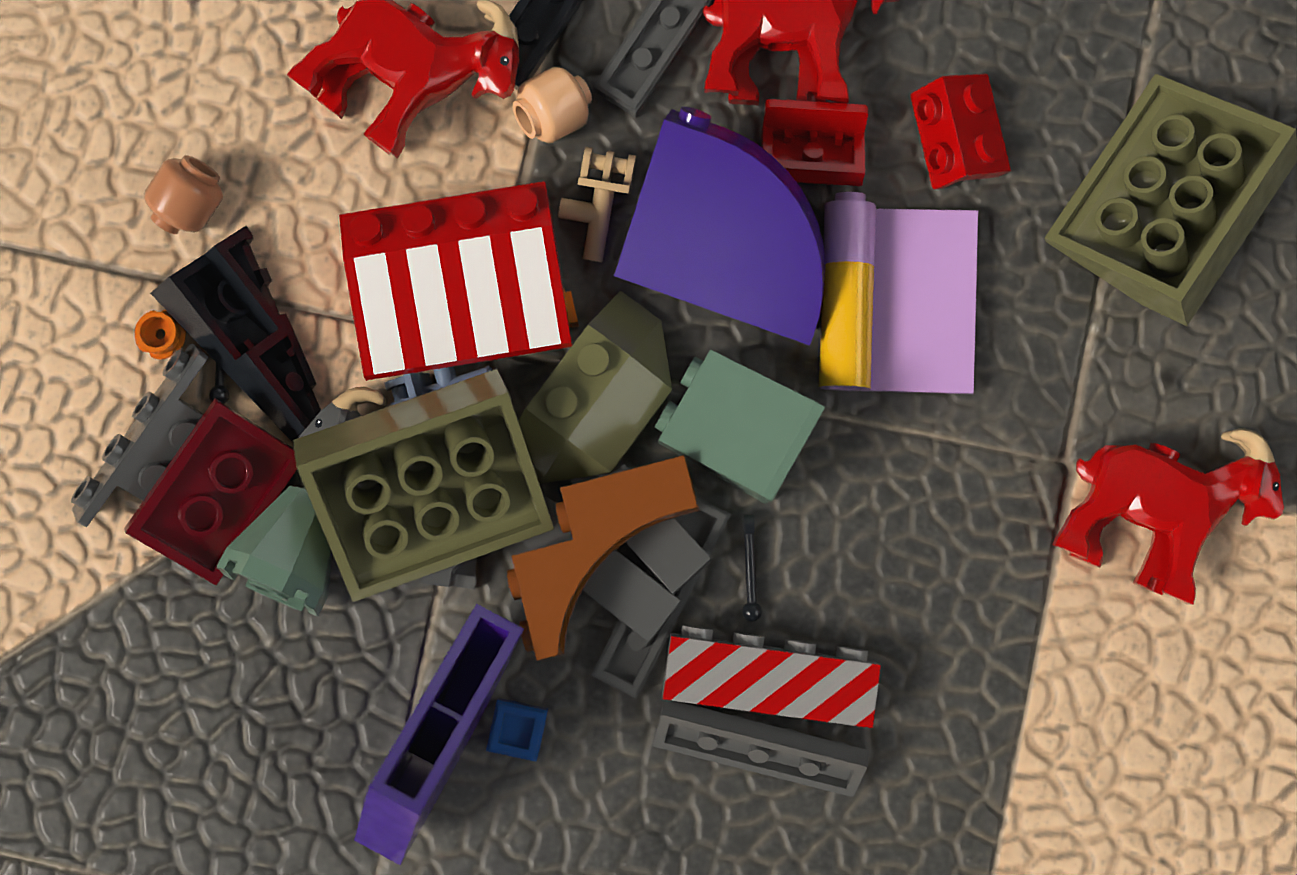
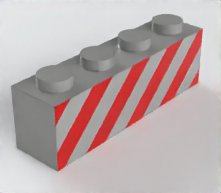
(771, 679)

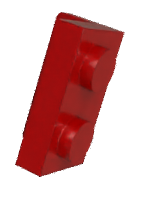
(960, 130)
(817, 140)

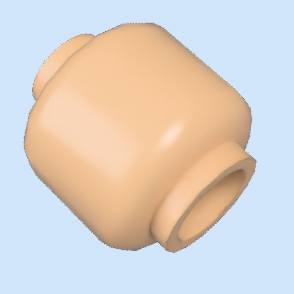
(552, 105)

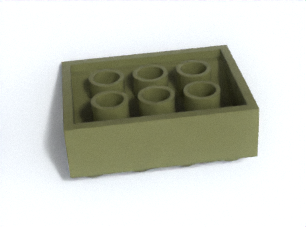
(1174, 196)
(423, 484)

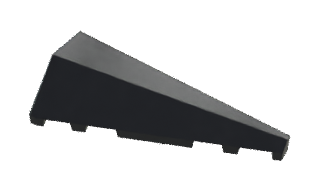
(234, 318)

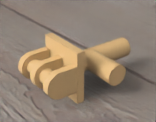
(598, 211)

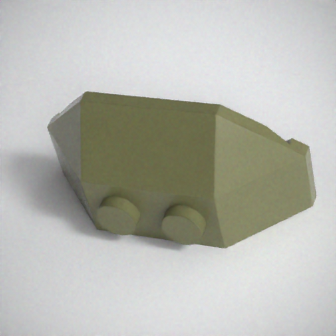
(598, 395)

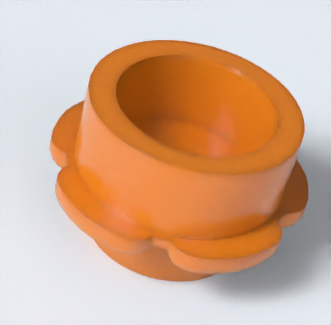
(146, 334)

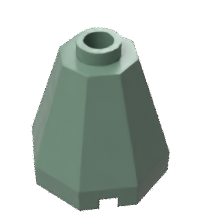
(284, 554)

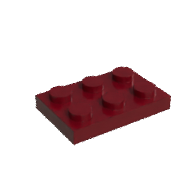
(212, 490)

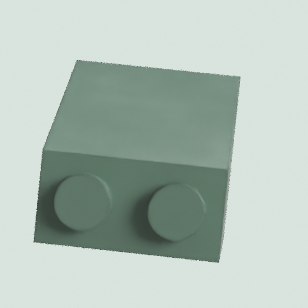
(738, 425)

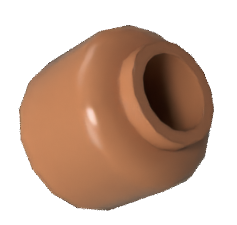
(183, 195)

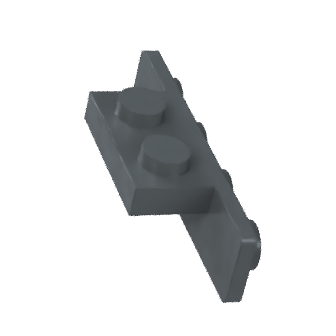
(149, 444)

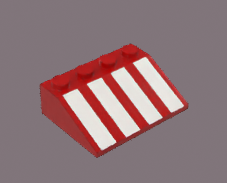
(455, 280)

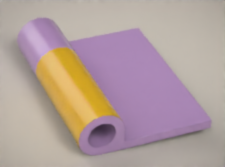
(898, 298)

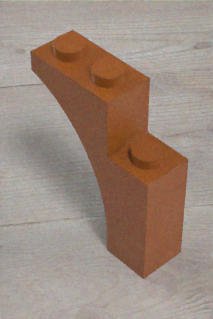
(601, 519)

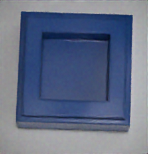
(517, 729)

